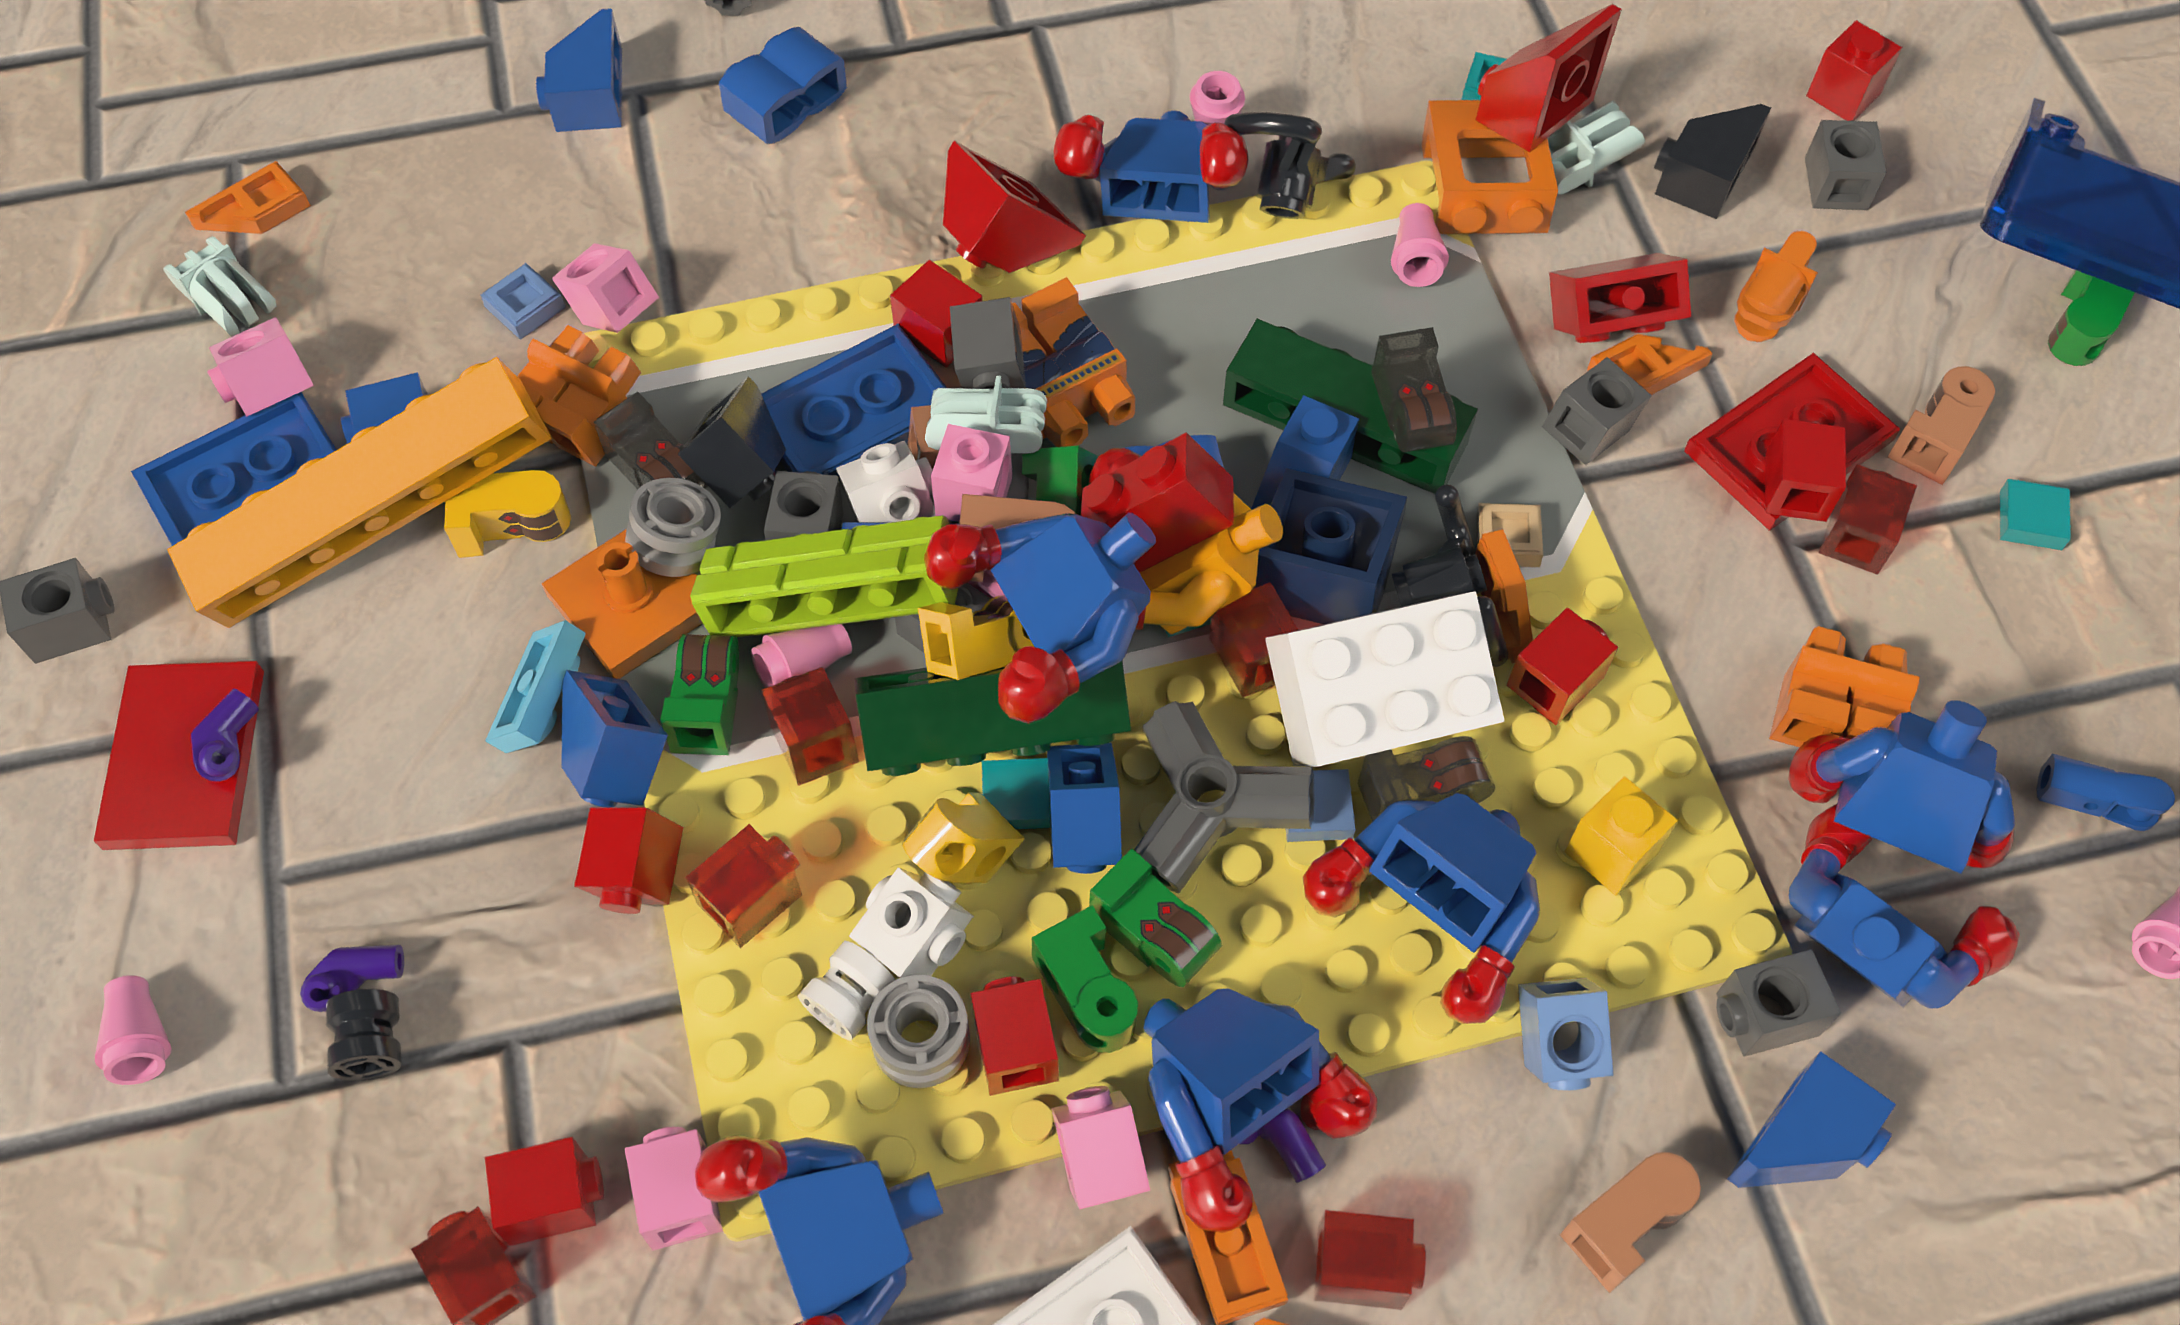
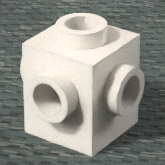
(888, 485)
(912, 923)

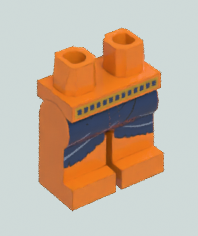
(1071, 364)

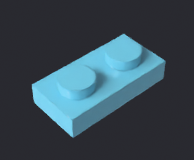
(529, 703)

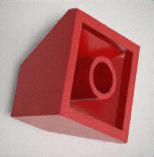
(1547, 80)
(1001, 214)

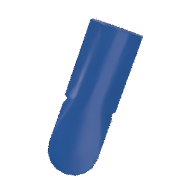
(2103, 792)

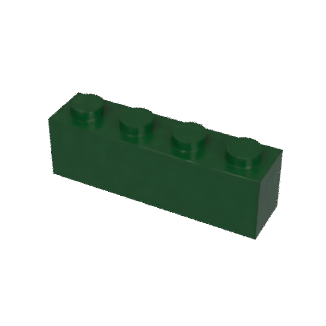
(1280, 367)
(932, 718)

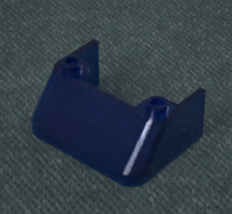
(2086, 209)

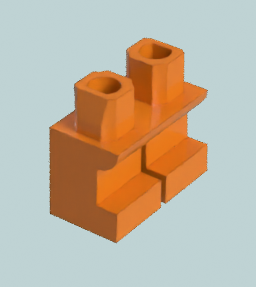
(572, 393)
(1841, 694)

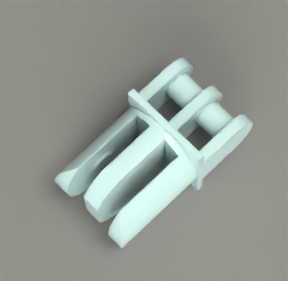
(1591, 145)
(215, 279)
(996, 410)

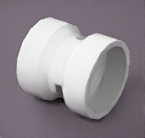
(846, 990)

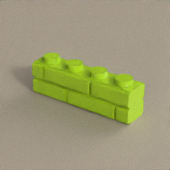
(818, 579)

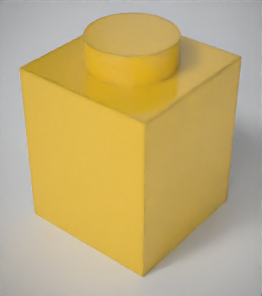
(1620, 835)

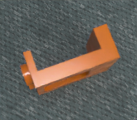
(1484, 207)

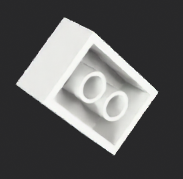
(1384, 680)

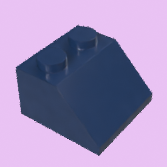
(1331, 548)

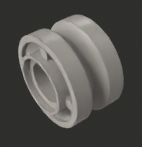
(672, 526)
(914, 1000)

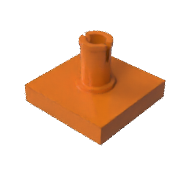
(622, 605)

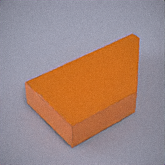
(251, 204)
(1653, 363)
(1506, 589)

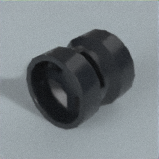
(363, 1034)

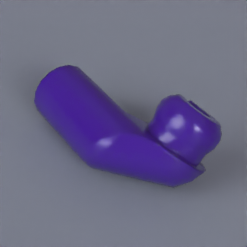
(215, 737)
(347, 970)
(1292, 1145)

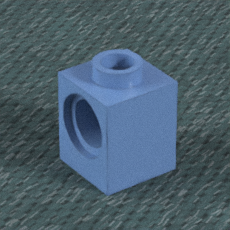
(1548, 1007)

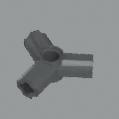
(1194, 766)

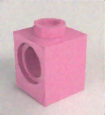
(605, 287)
(258, 368)
(969, 464)
(1100, 1146)
(665, 1188)

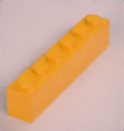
(358, 493)

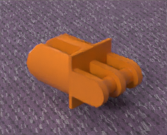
(1776, 288)

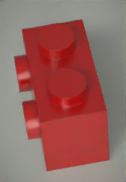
(1620, 295)
(1173, 490)

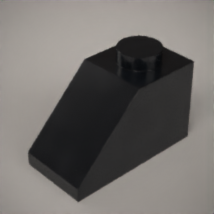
(1709, 158)
(736, 446)

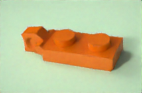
(1233, 1265)

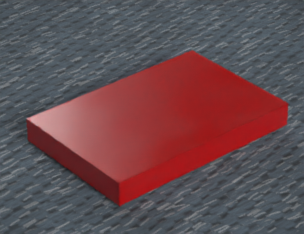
(1736, 443)
(151, 782)

